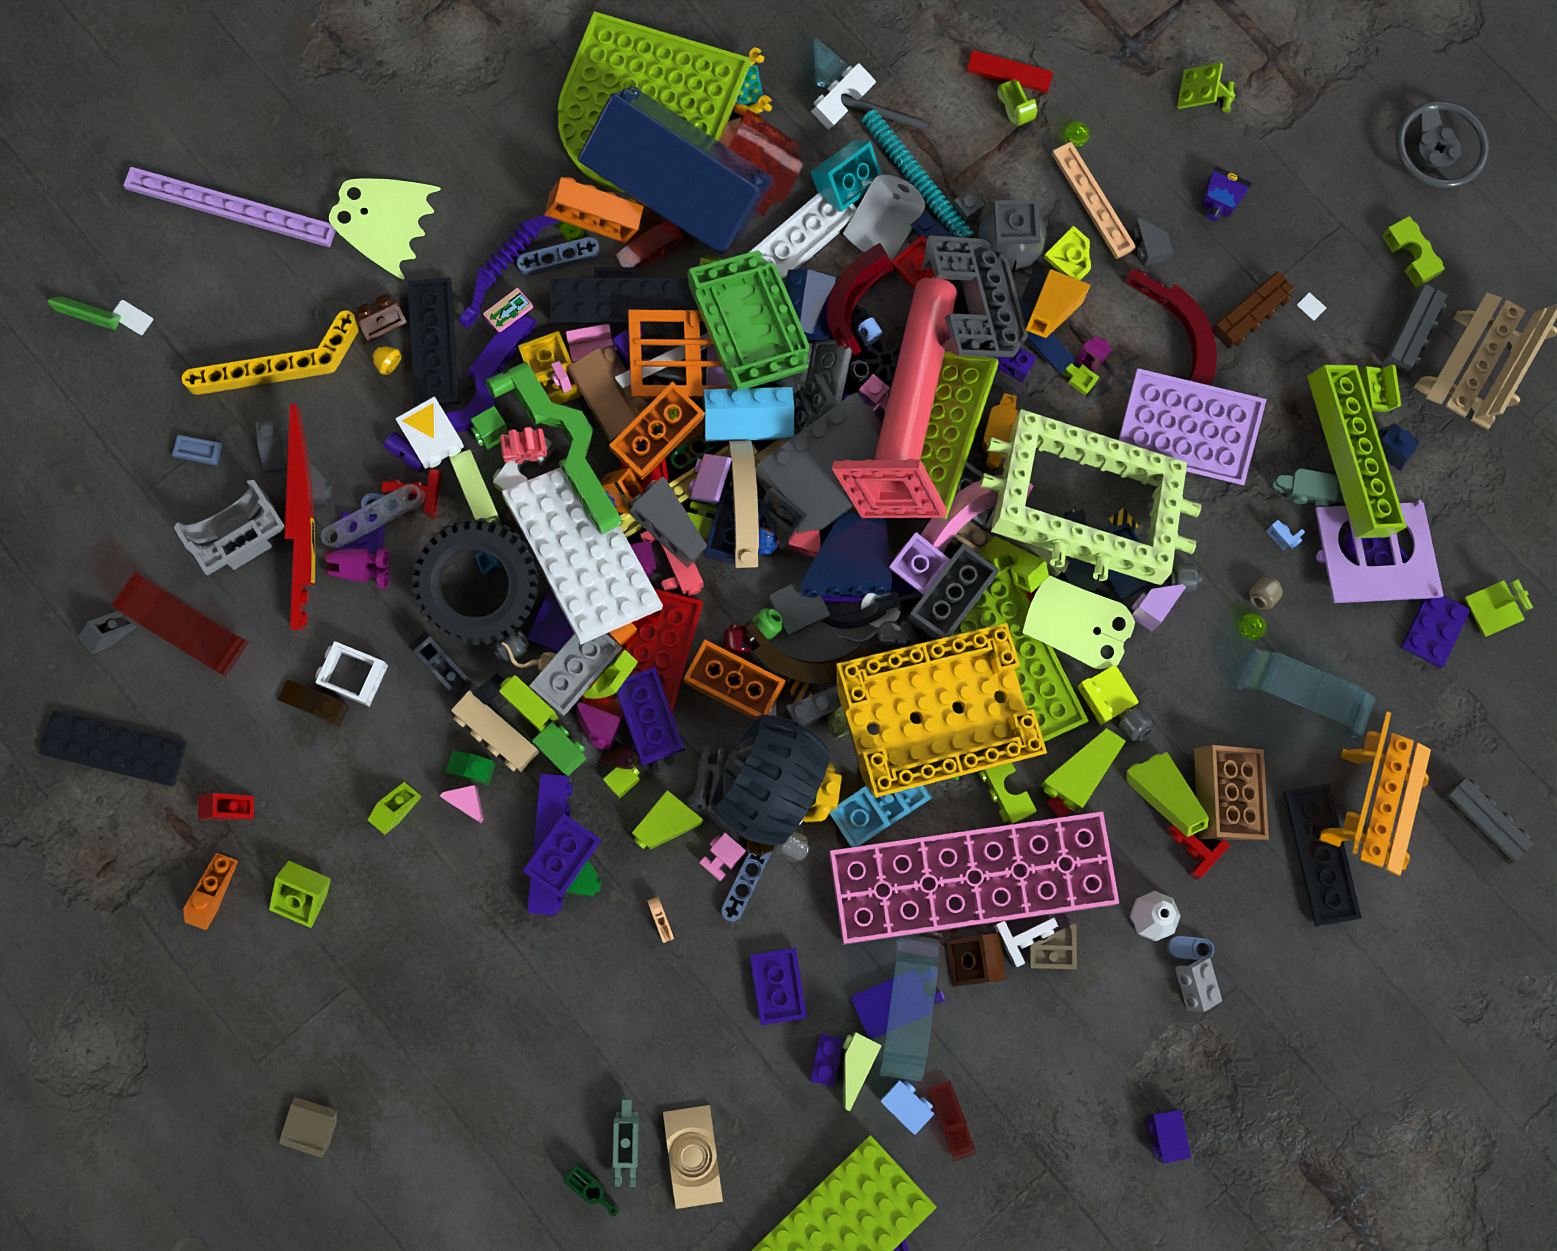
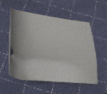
(884, 218)

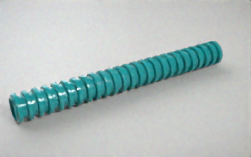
(916, 175)

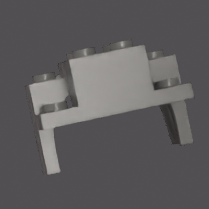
(234, 533)

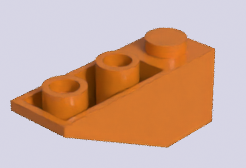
(209, 892)

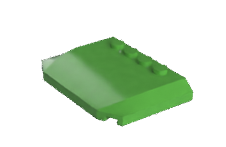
(749, 319)

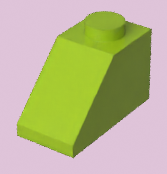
(393, 808)

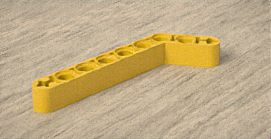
(272, 363)

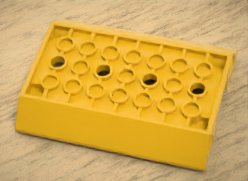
(928, 682)

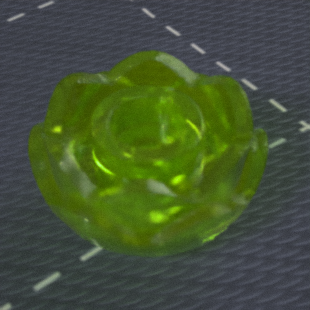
(1077, 139)
(1248, 631)

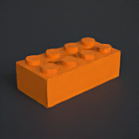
(593, 209)
(656, 416)
(731, 667)

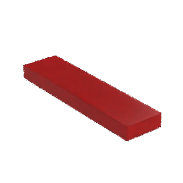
(1007, 70)

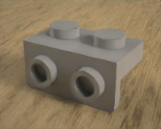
(1199, 985)

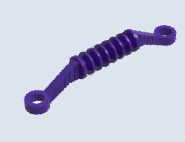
(486, 276)

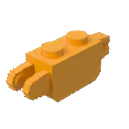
(999, 427)

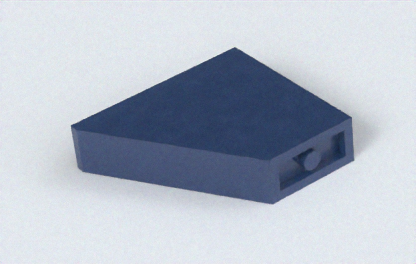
(851, 560)

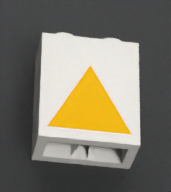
(430, 433)

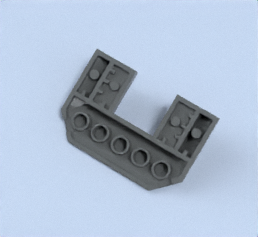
(995, 315)

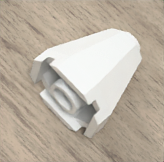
(1155, 916)

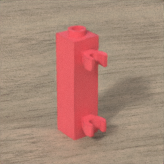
(685, 578)

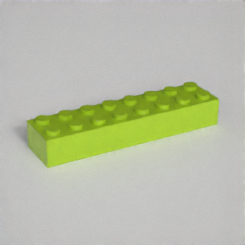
(1356, 451)

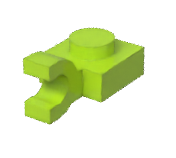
(1081, 379)

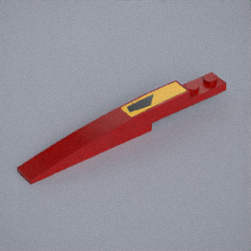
(299, 519)

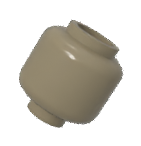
(1265, 593)

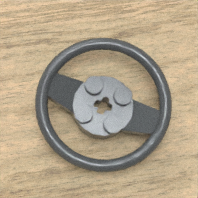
(1447, 146)

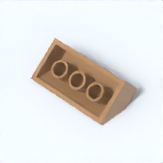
(604, 395)

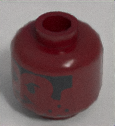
(736, 640)

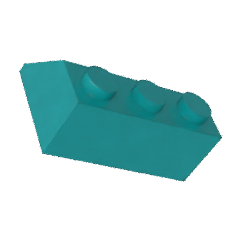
(847, 174)

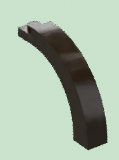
(805, 671)

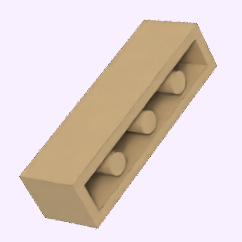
(495, 731)

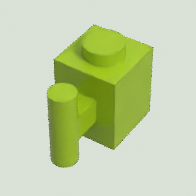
(701, 522)

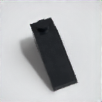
(441, 665)

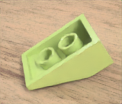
(857, 1062)

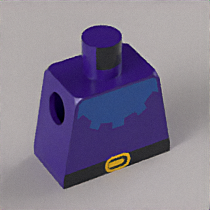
(1223, 193)

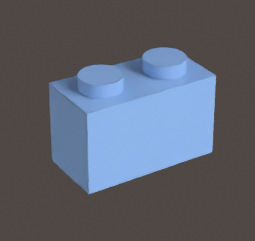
(907, 1106)

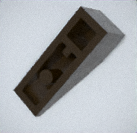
(313, 703)

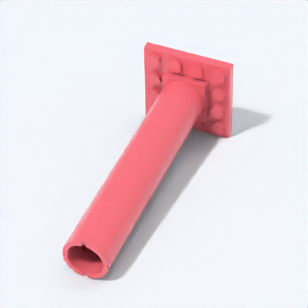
(896, 479)

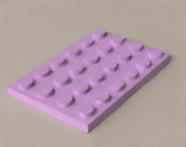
(1193, 424)

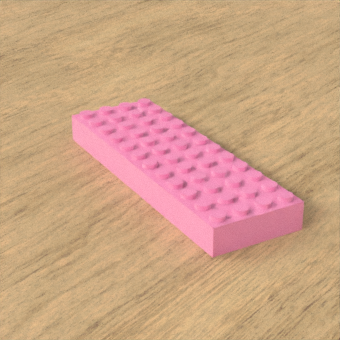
(973, 878)

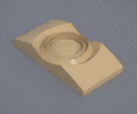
(692, 1156)

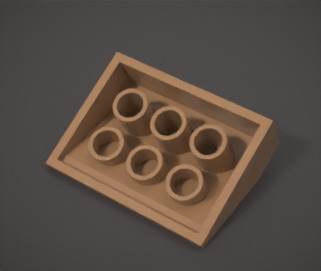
(1232, 792)

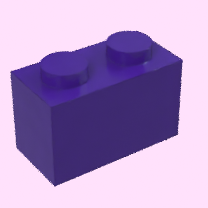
(826, 1060)
(1169, 1136)

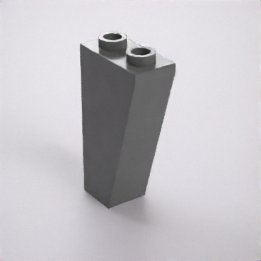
(668, 522)

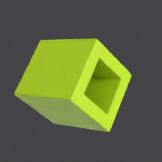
(622, 780)

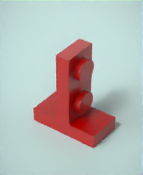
(431, 491)
(1199, 851)

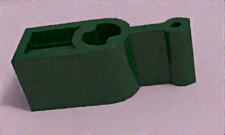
(582, 1189)

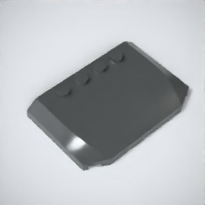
(804, 464)

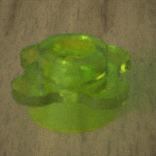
(565, 229)

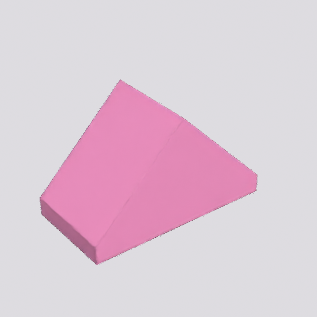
(466, 800)

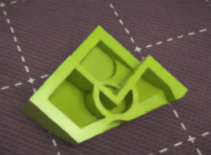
(612, 676)

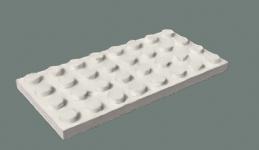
(589, 573)

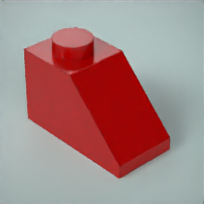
(225, 807)

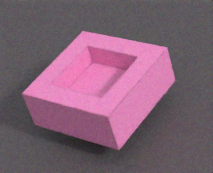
(560, 377)

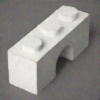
(855, 83)
(510, 473)

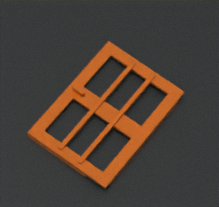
(692, 342)

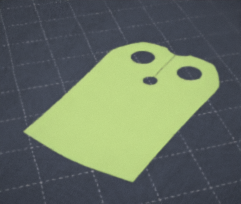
(1066, 620)

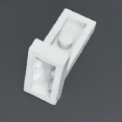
(1024, 939)

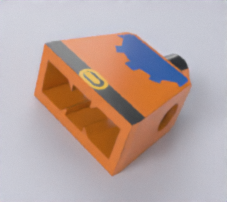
(621, 489)

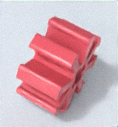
(523, 445)

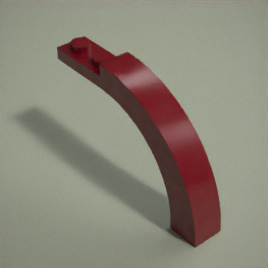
(1191, 318)

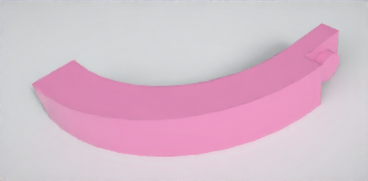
(965, 506)

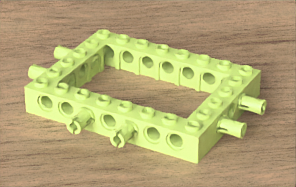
(1068, 538)

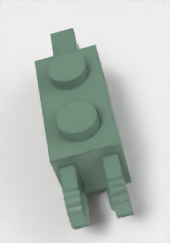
(1310, 487)
(626, 1142)

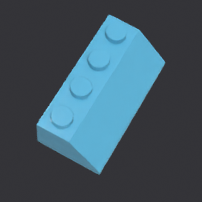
(748, 414)

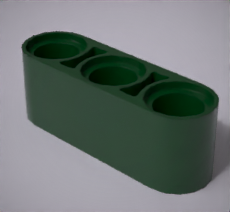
(686, 452)

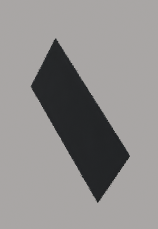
(489, 689)

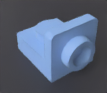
(1281, 535)

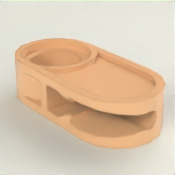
(660, 919)

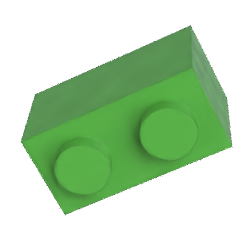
(488, 428)
(560, 749)

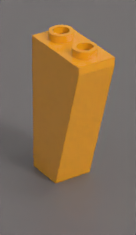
(1056, 302)

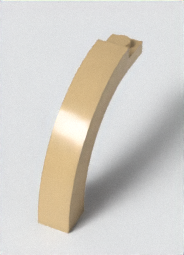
(745, 503)

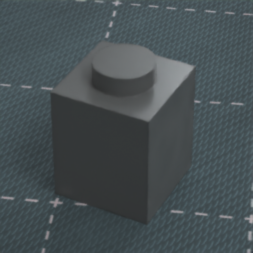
(969, 206)

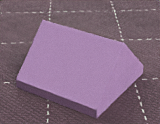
(919, 563)

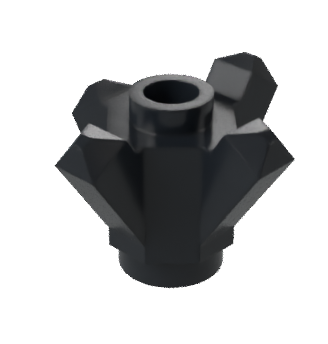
(857, 372)

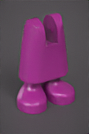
(354, 565)

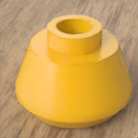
(386, 359)

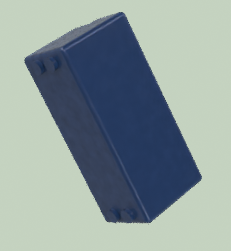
(675, 168)

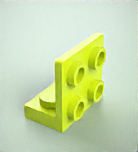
(1107, 694)

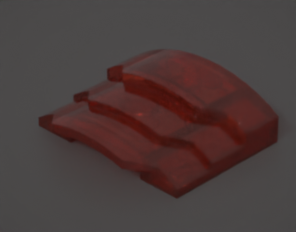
(769, 151)

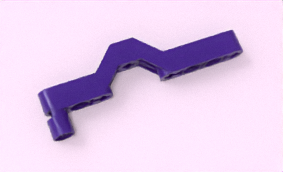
(487, 365)

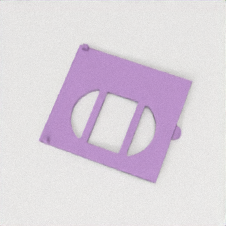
(1365, 583)

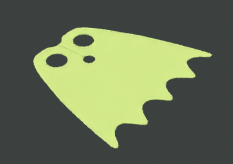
(390, 219)

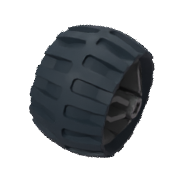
(770, 780)

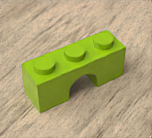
(1407, 236)
(1026, 568)
(1013, 807)

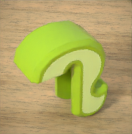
(1016, 104)

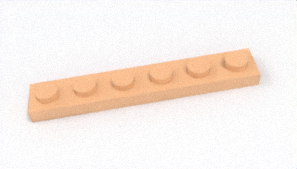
(1093, 200)

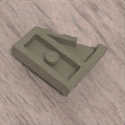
(1055, 951)

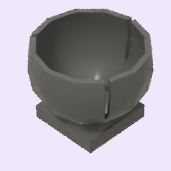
(1015, 231)

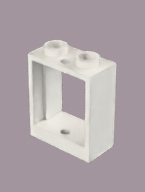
(371, 684)

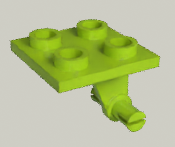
(1203, 86)
(1496, 607)

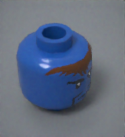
(767, 539)

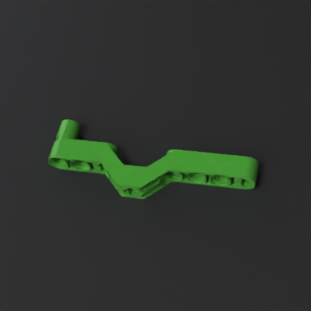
(577, 431)

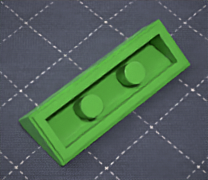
(85, 312)

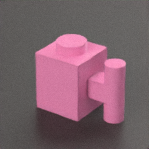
(876, 393)
(726, 852)

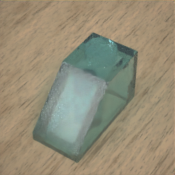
(826, 65)

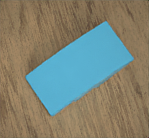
(864, 816)

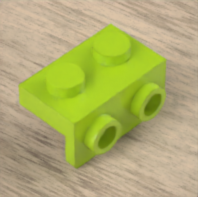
(1381, 388)

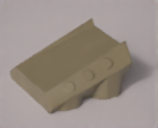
(309, 1127)

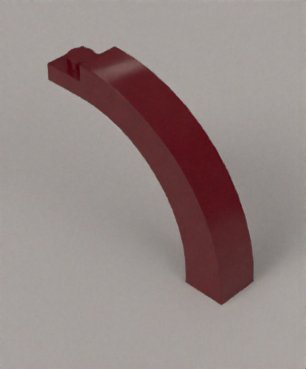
(849, 289)

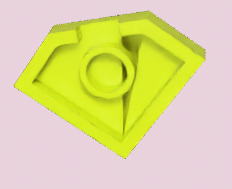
(1071, 254)

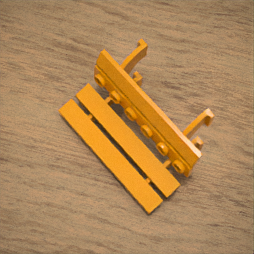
(1386, 800)

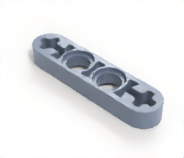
(557, 252)
(749, 881)

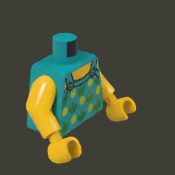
(751, 93)

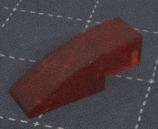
(650, 245)
(952, 1121)

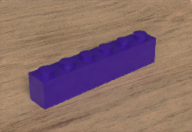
(551, 806)

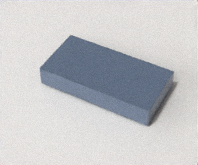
(197, 450)

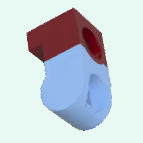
(868, 334)

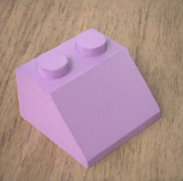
(710, 479)
(1154, 606)

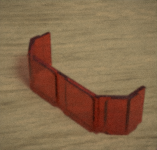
(179, 624)

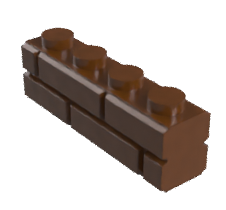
(1253, 309)

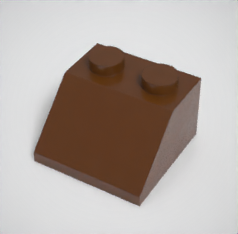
(976, 960)

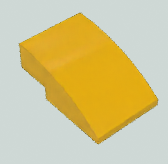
(540, 355)

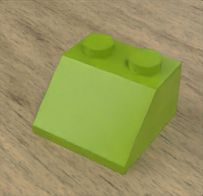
(299, 893)

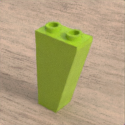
(1083, 772)
(1168, 792)

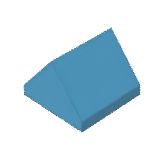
(487, 563)

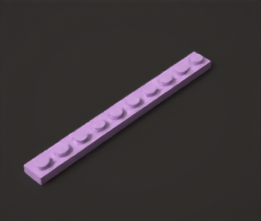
(229, 206)

